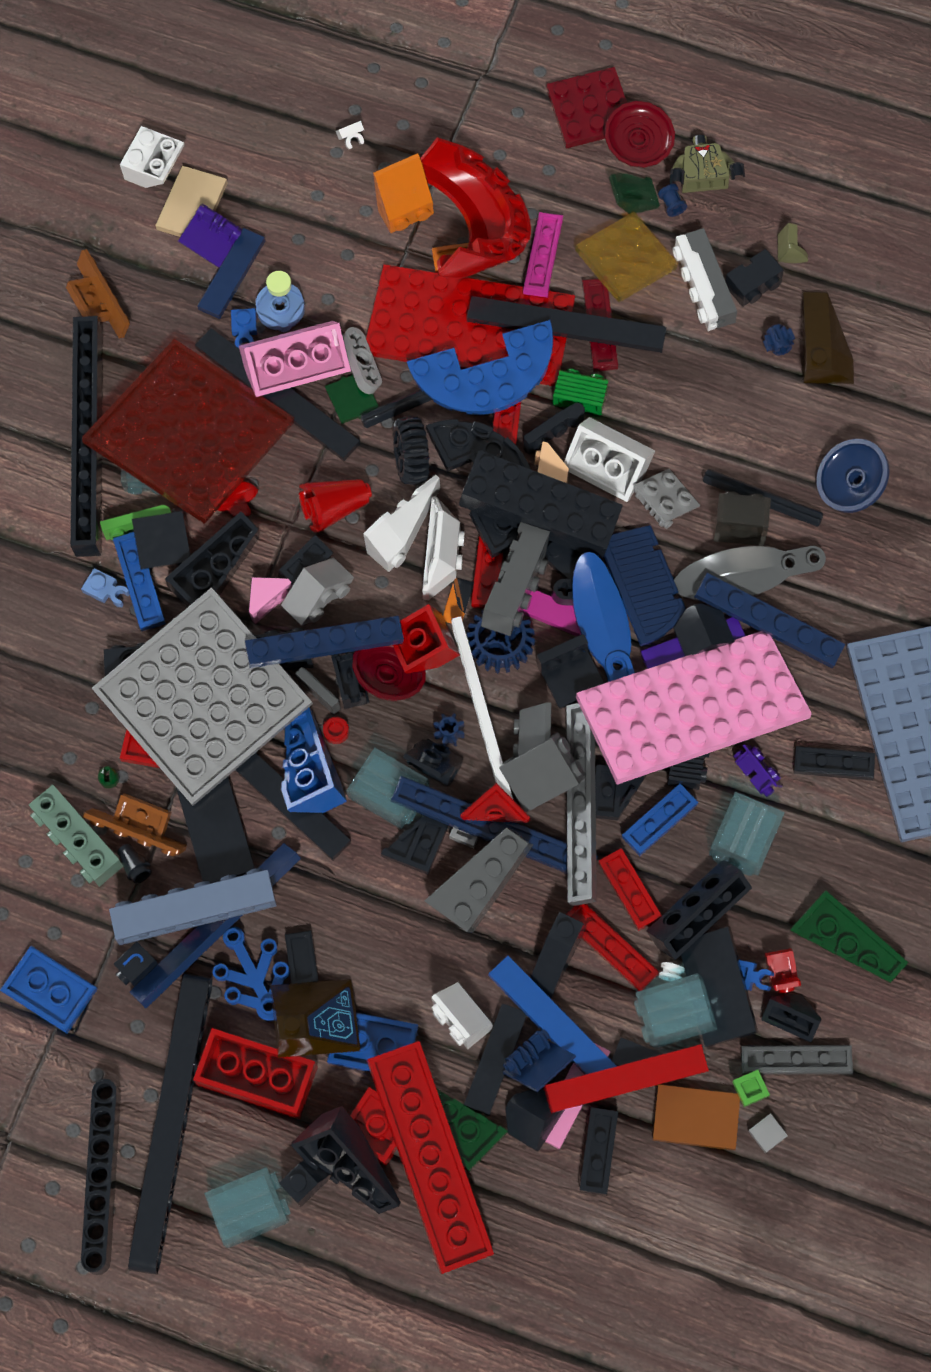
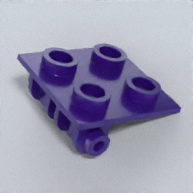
(210, 235)

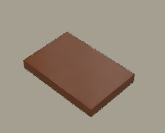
(696, 1117)

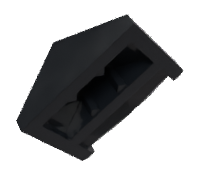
(702, 630)
(530, 1118)

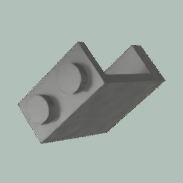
(542, 772)

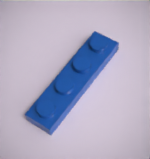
(139, 584)

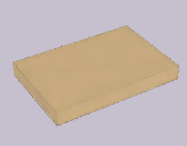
(187, 194)

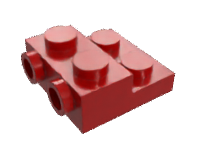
(374, 1125)

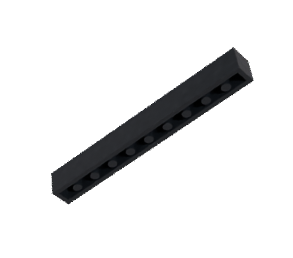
(86, 462)

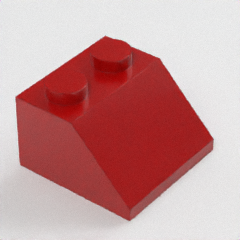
(425, 642)

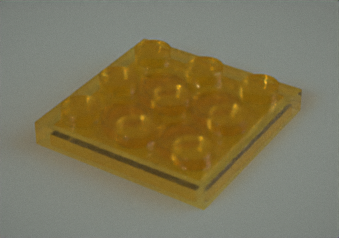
(626, 257)

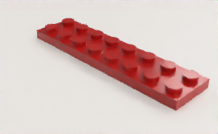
(430, 1157)

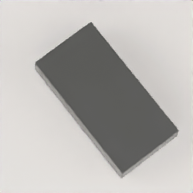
(315, 688)

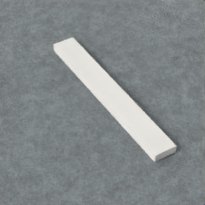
(479, 703)

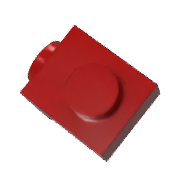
(784, 969)

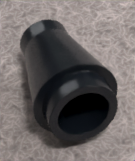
(134, 864)

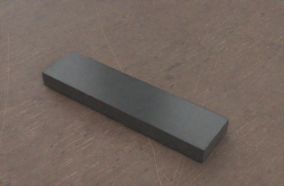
(797, 1059)

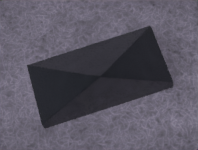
(792, 1015)

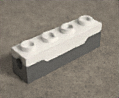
(705, 280)

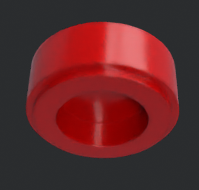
(336, 730)

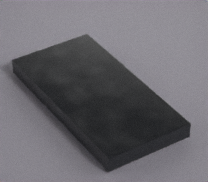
(217, 834)
(718, 963)

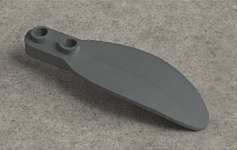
(749, 568)

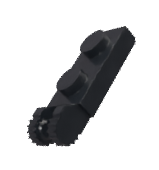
(554, 427)

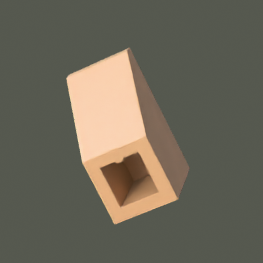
(551, 464)

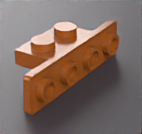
(94, 296)
(138, 820)

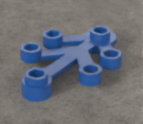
(254, 977)

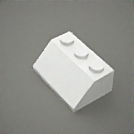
(608, 458)

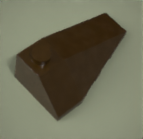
(824, 344)

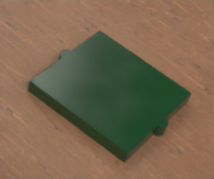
(349, 399)

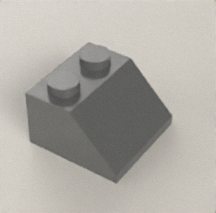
(532, 728)

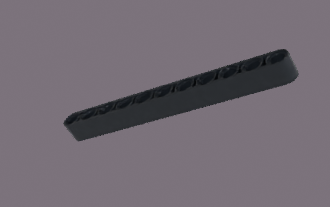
(170, 1125)

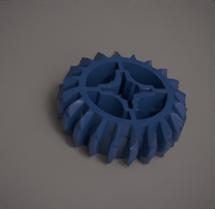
(509, 657)

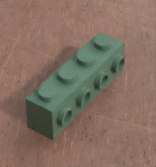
(75, 835)

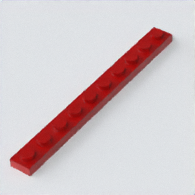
(487, 568)

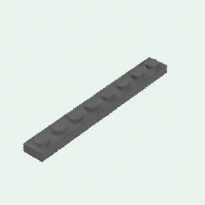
(581, 812)

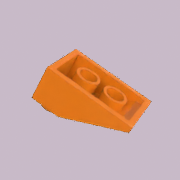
(403, 194)

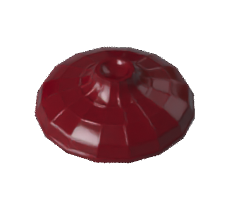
(639, 134)
(383, 676)

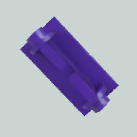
(753, 761)

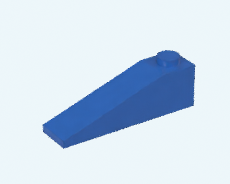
(310, 775)

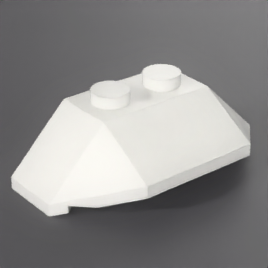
(442, 549)

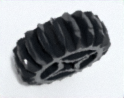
(411, 450)

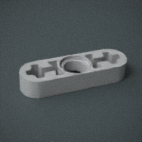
(368, 375)

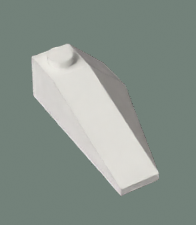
(394, 533)

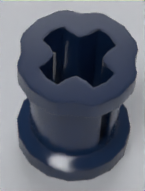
(672, 200)

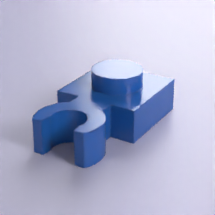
(243, 325)
(751, 976)

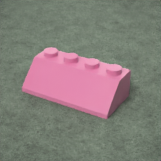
(295, 358)

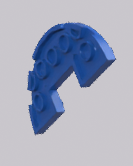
(492, 384)

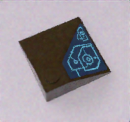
(314, 1018)

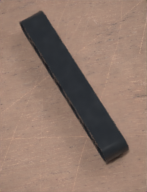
(107, 1188)

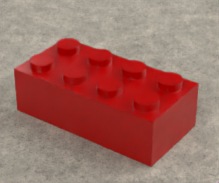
(255, 1073)

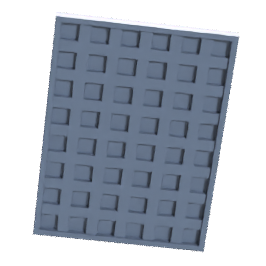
(896, 700)

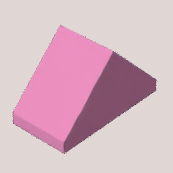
(266, 595)

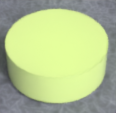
(278, 283)

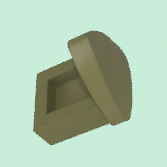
(788, 247)

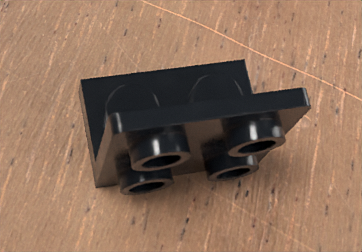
(568, 670)

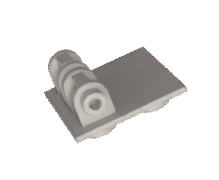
(665, 497)

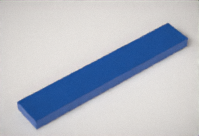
(549, 1016)

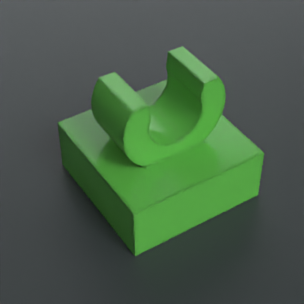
(751, 1088)

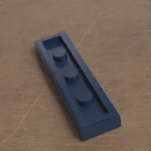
(231, 273)

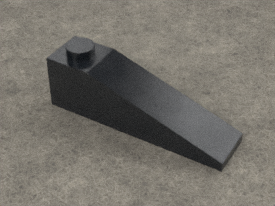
(343, 1151)

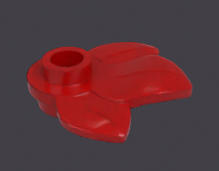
(239, 498)

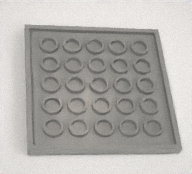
(198, 700)

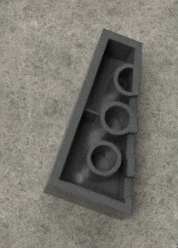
(479, 882)

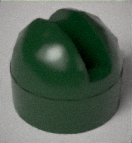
(113, 776)

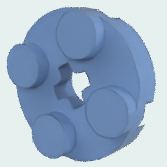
(280, 319)

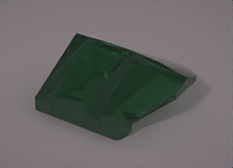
(634, 193)

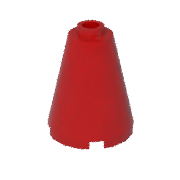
(332, 501)

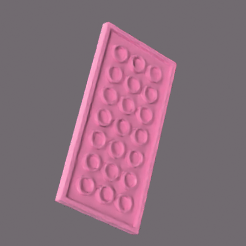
(692, 706)

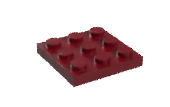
(585, 105)

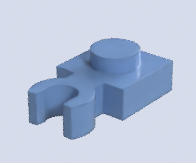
(103, 587)

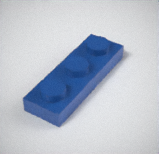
(659, 819)

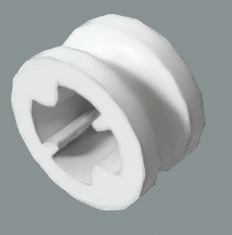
(671, 971)

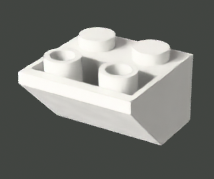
(150, 158)
(461, 1014)

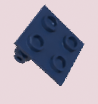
(537, 1061)

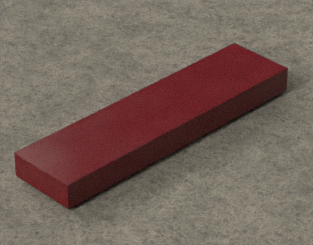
(598, 304)

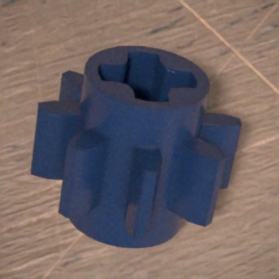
(779, 339)
(452, 723)

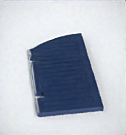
(644, 583)

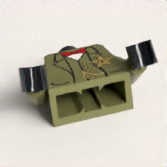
(704, 167)

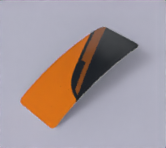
(458, 599)

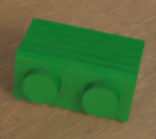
(580, 388)

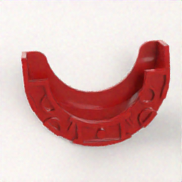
(493, 213)

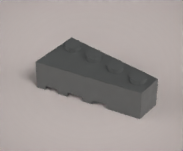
(517, 580)

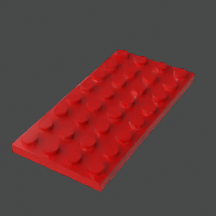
(428, 314)

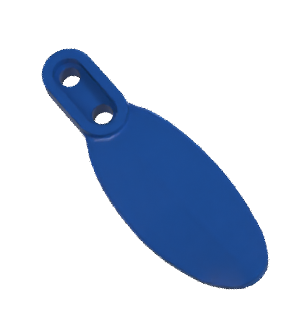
(601, 615)

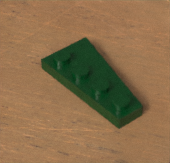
(843, 934)
(470, 1130)

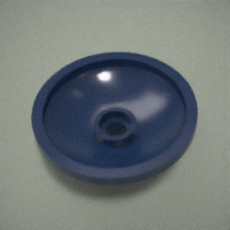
(842, 470)

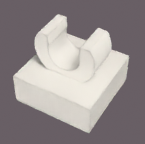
(349, 132)

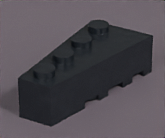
(214, 561)

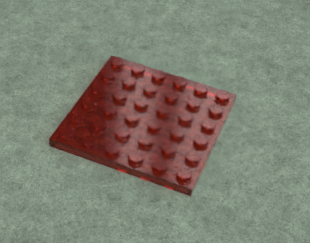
(188, 430)

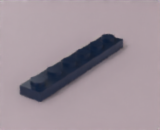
(769, 620)
(324, 641)

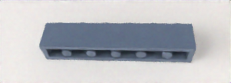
(192, 907)

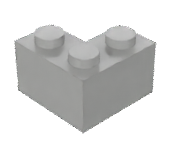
(316, 588)

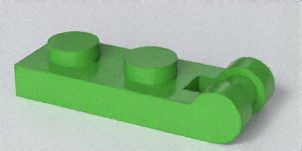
(123, 524)

